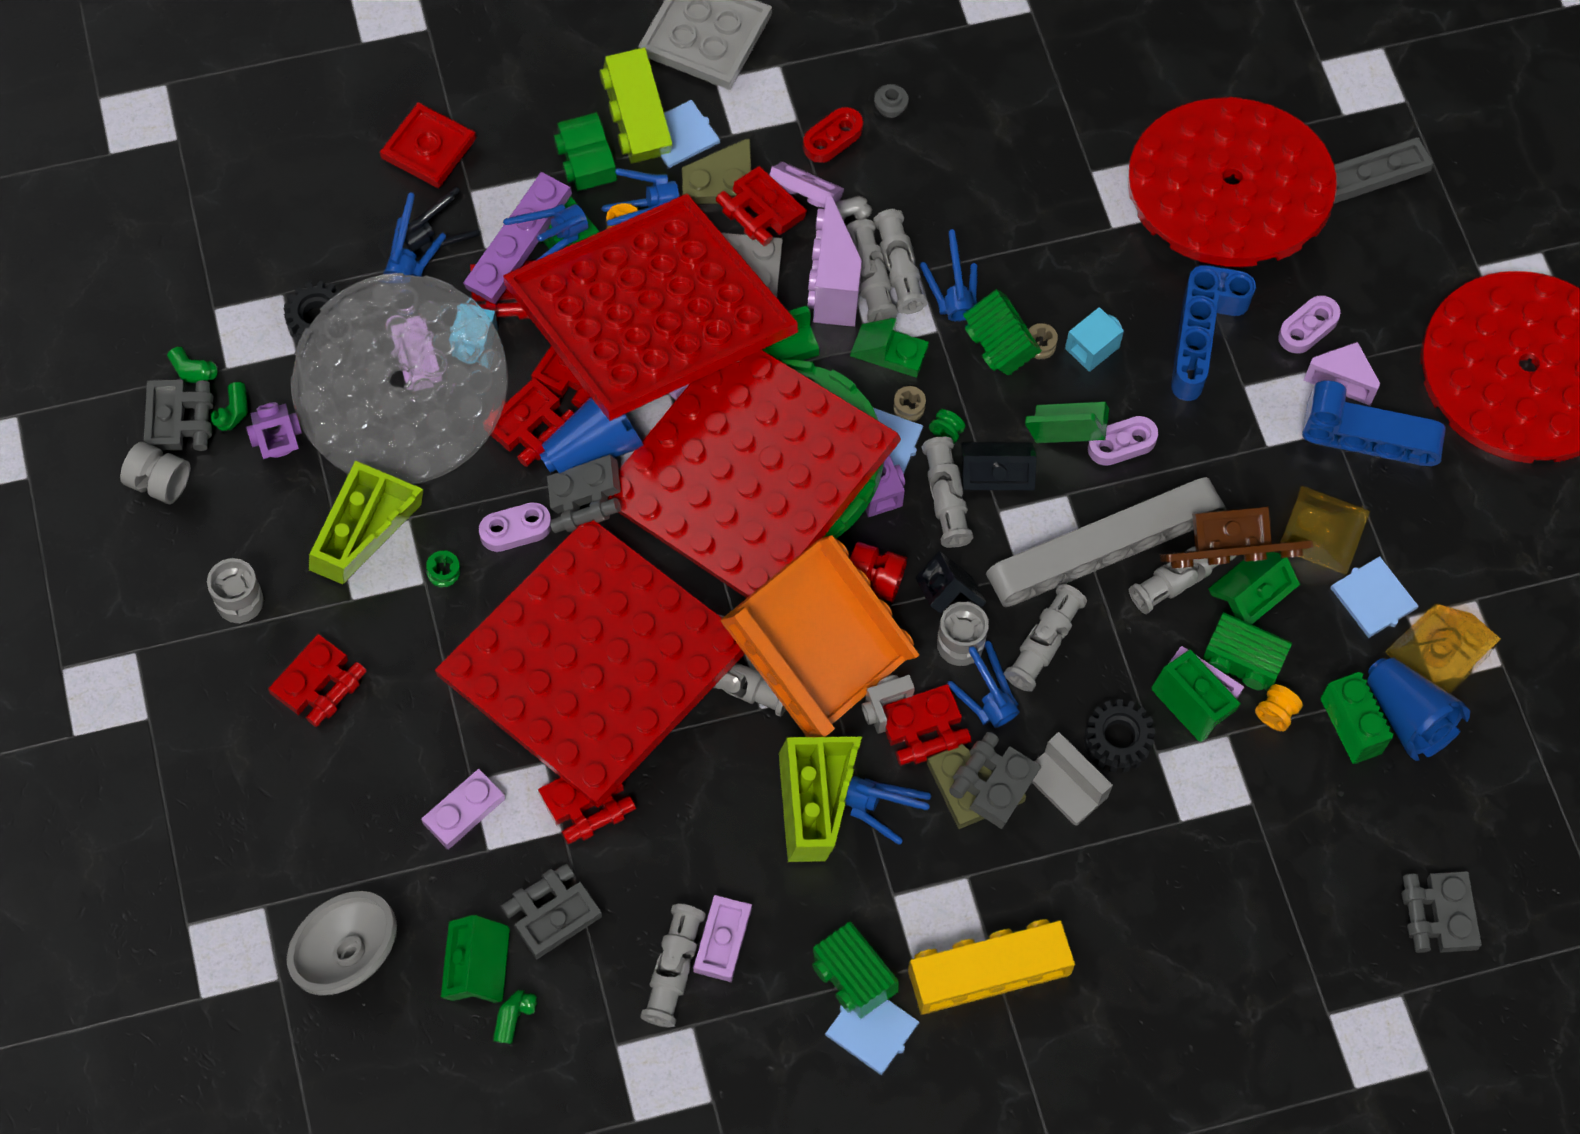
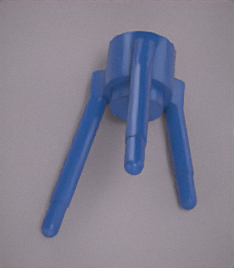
(656, 195)
(565, 224)
(402, 259)
(958, 297)
(1000, 703)
(866, 793)

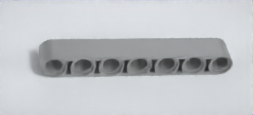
(1102, 542)

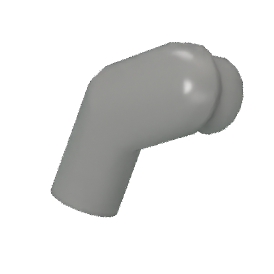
(856, 206)

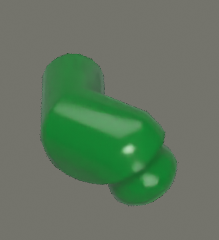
(191, 370)
(236, 411)
(508, 1013)

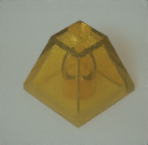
(1331, 526)
(1445, 646)

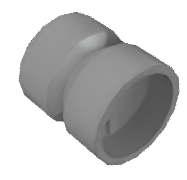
(150, 470)
(235, 590)
(960, 628)

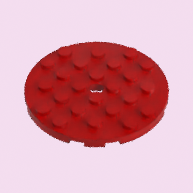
(1270, 213)
(1476, 373)

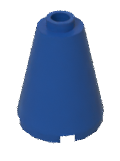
(587, 438)
(1416, 707)

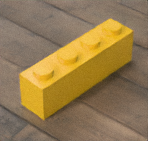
(990, 966)

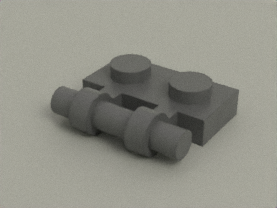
(165, 414)
(584, 485)
(1004, 787)
(1452, 908)
(557, 919)

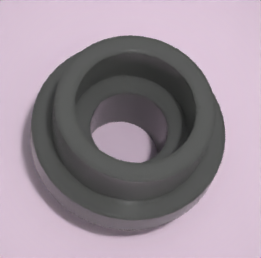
(887, 107)

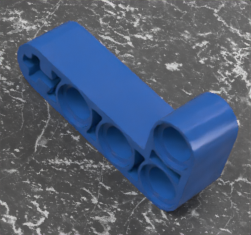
(1200, 333)
(1369, 429)

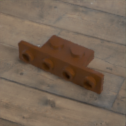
(1232, 534)

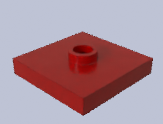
(428, 145)

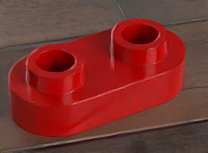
(830, 136)

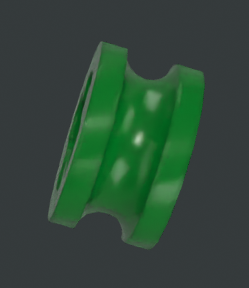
(947, 425)
(439, 579)

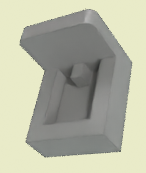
(885, 692)

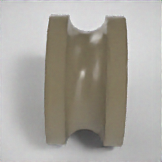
(1048, 332)
(914, 395)

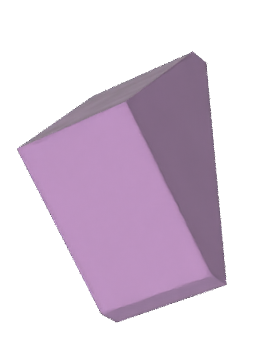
(1347, 367)

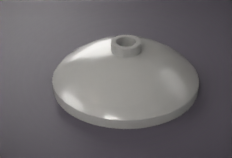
(341, 943)

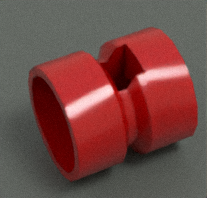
(882, 570)

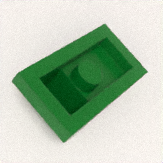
(890, 349)

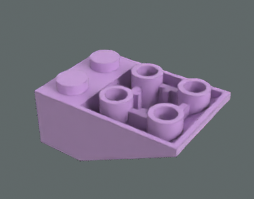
(834, 270)

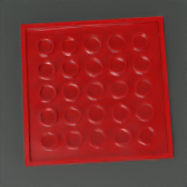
(649, 306)
(751, 469)
(592, 660)

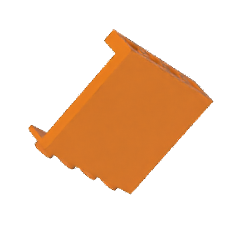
(819, 636)

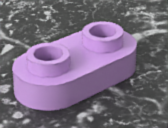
(1307, 326)
(1121, 442)
(516, 528)

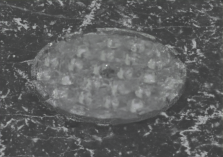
(388, 327)

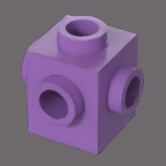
(278, 441)
(889, 491)

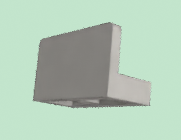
(1070, 780)

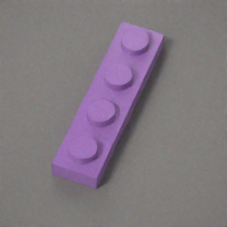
(516, 241)

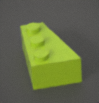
(636, 105)
(361, 521)
(814, 792)

